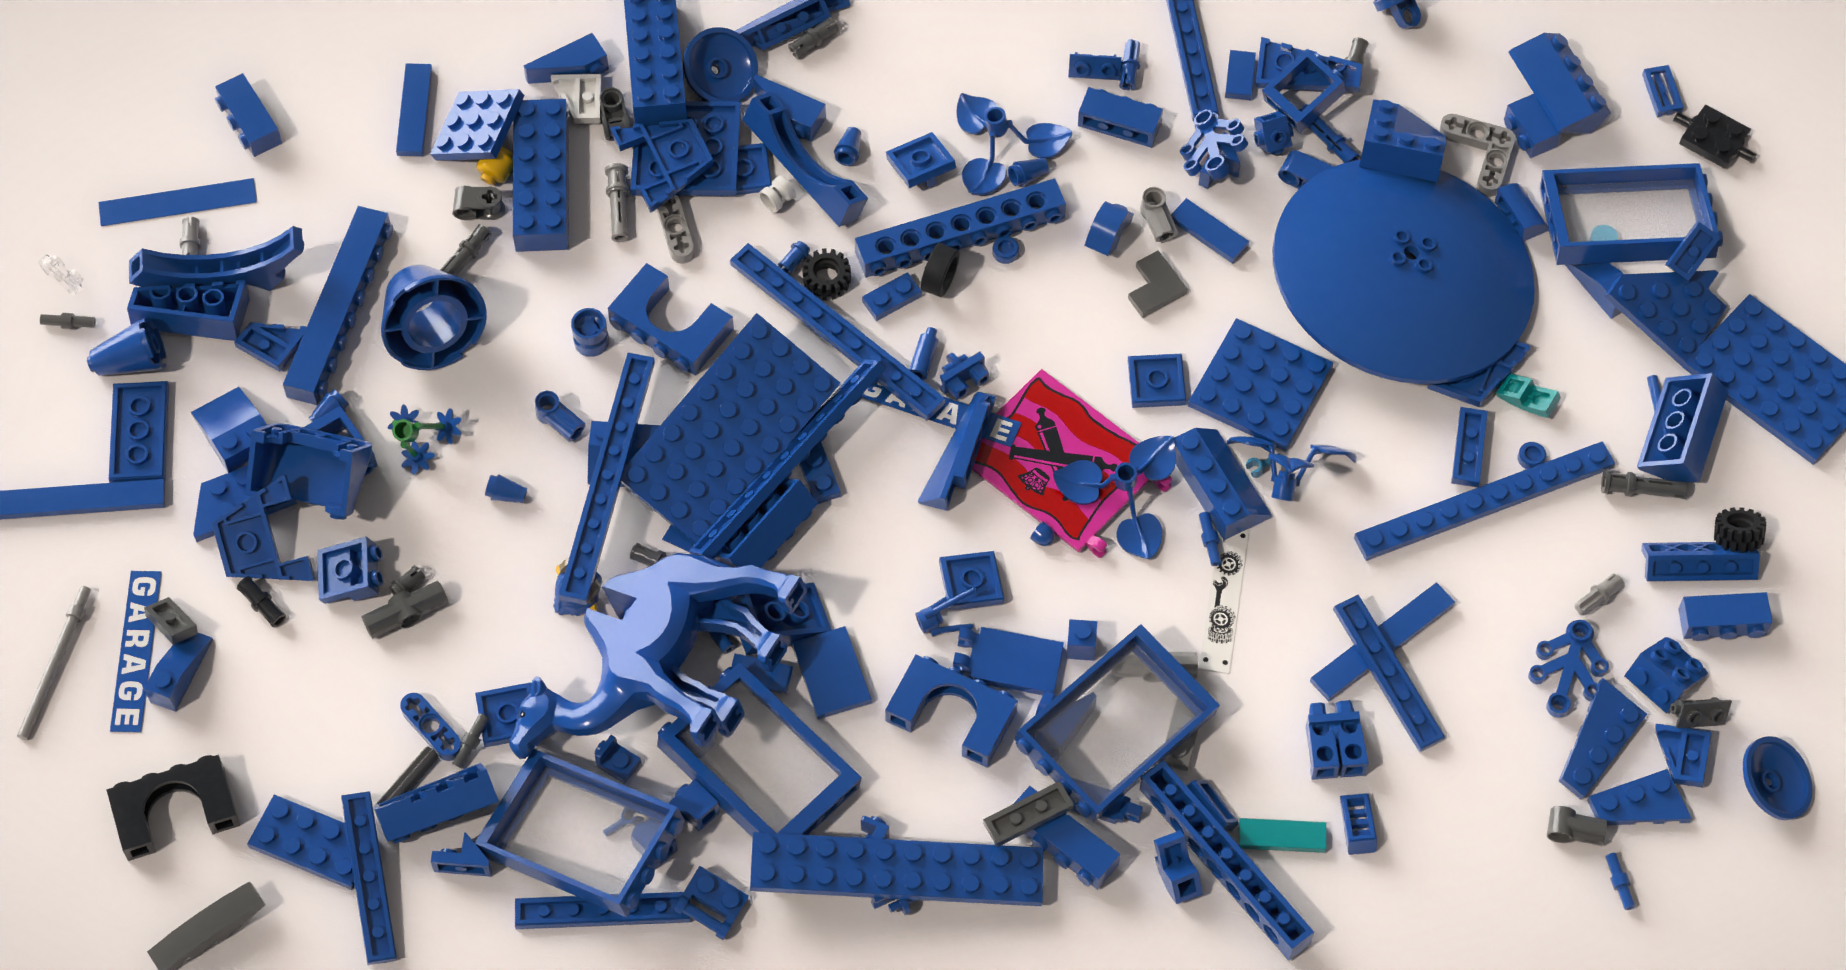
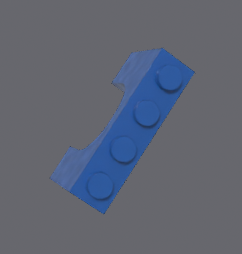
(686, 348)
(929, 680)

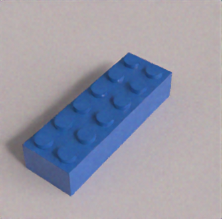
(655, 61)
(541, 176)

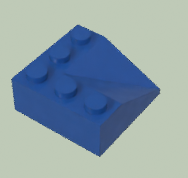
(1402, 143)

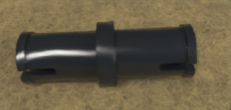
(261, 601)

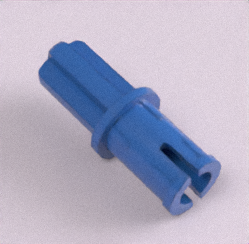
(1130, 65)

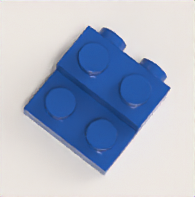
(349, 570)

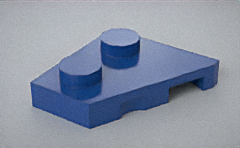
(270, 343)
(1684, 753)

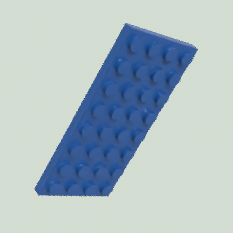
(728, 428)

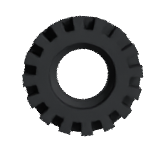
(831, 261)
(1740, 529)

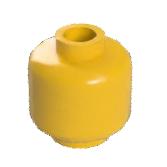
(496, 169)

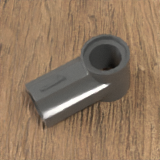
(1567, 826)

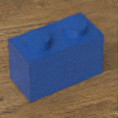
(1531, 126)

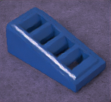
(1362, 840)

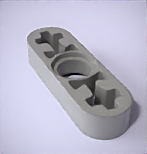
(672, 238)

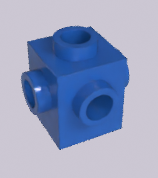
(1273, 132)

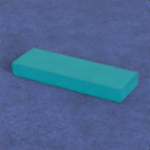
(1282, 835)

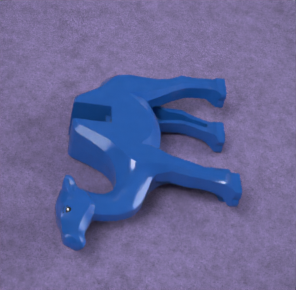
(645, 649)

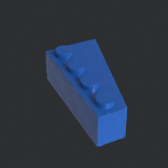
(192, 310)

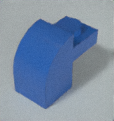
(1108, 227)
(1176, 868)

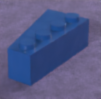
(435, 803)

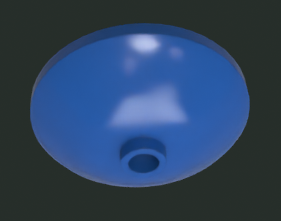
(732, 58)
(1777, 778)

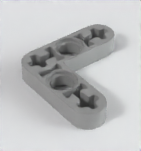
(1493, 147)

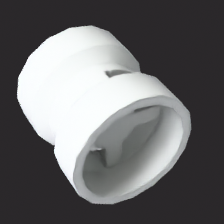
(777, 194)

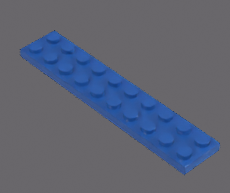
(896, 869)

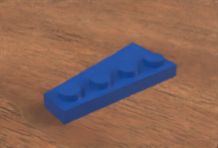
(1276, 57)
(1604, 732)

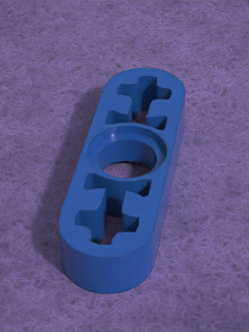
(430, 714)

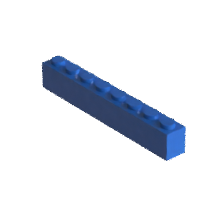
(338, 306)

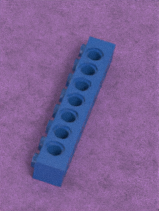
(967, 217)
(1226, 860)

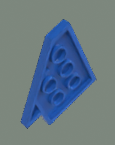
(1669, 309)

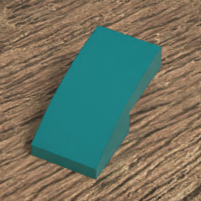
(1525, 395)

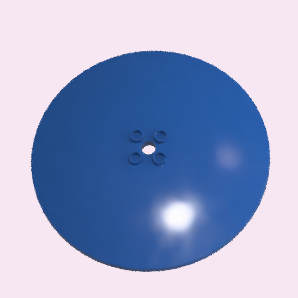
(1398, 316)

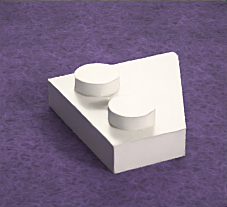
(581, 94)

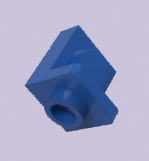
(616, 759)
(875, 827)

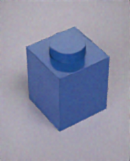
(1081, 639)

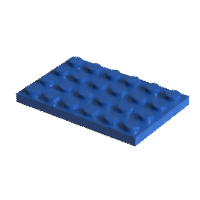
(1777, 377)

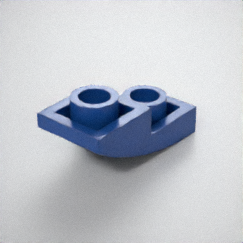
(775, 681)

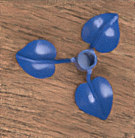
(978, 113)
(1154, 459)
(1285, 481)

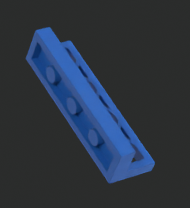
(1698, 562)

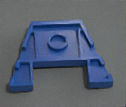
(676, 150)
(1480, 386)
(248, 540)

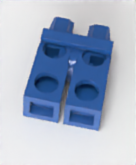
(1335, 733)

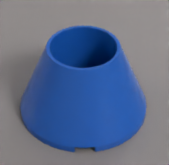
(439, 331)

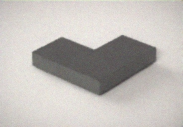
(1161, 288)

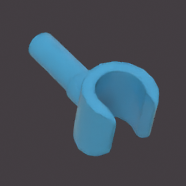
(1261, 464)

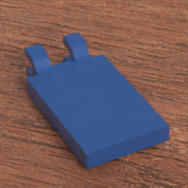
(1010, 659)

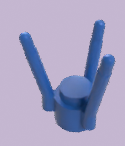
(931, 618)

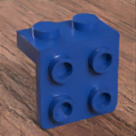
(1665, 672)

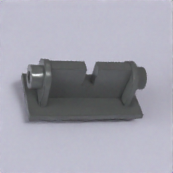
(1700, 713)

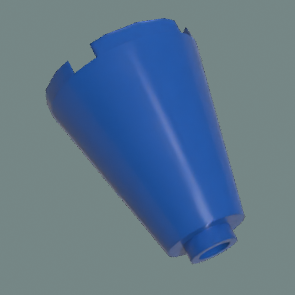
(129, 351)

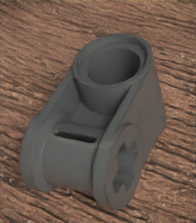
(613, 114)
(476, 203)

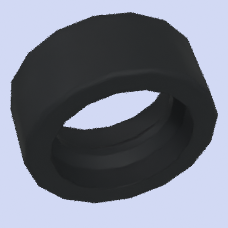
(940, 270)

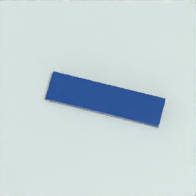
(414, 109)

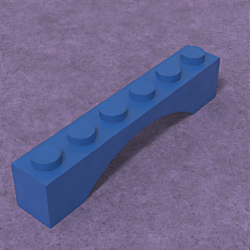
(772, 125)

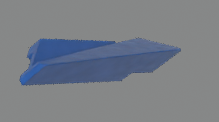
(788, 21)
(960, 454)

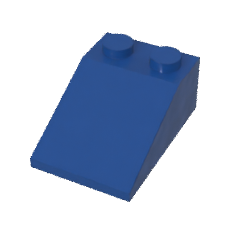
(229, 426)
(805, 621)

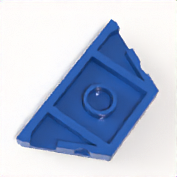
(222, 495)

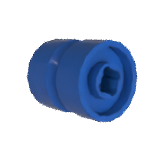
(589, 332)

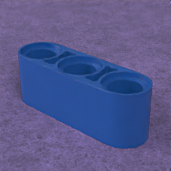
(1300, 168)

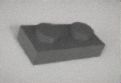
(170, 620)

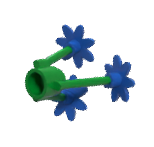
(407, 430)

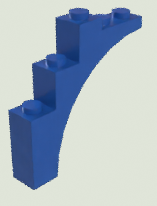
(260, 265)

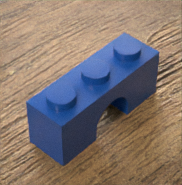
(696, 807)

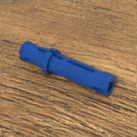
(1347, 154)

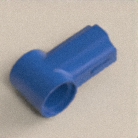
(558, 417)

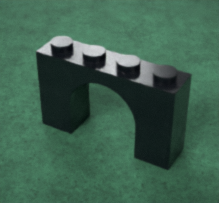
(134, 800)

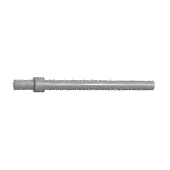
(74, 615)

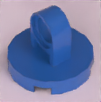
(1398, 8)

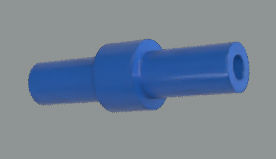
(1210, 538)
(1620, 881)

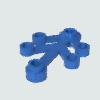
(1205, 125)
(1570, 664)

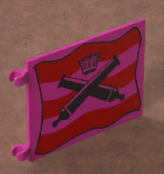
(1052, 434)

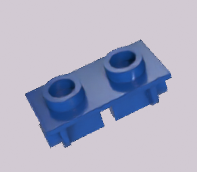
(1094, 66)

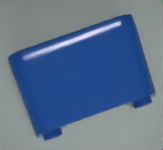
(318, 465)

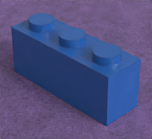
(247, 115)
(1120, 117)
(1725, 616)

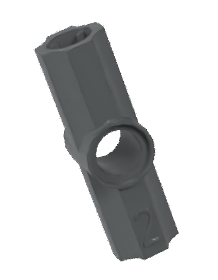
(405, 609)

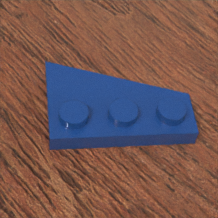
(1641, 800)

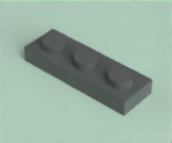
(1028, 814)

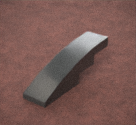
(206, 927)

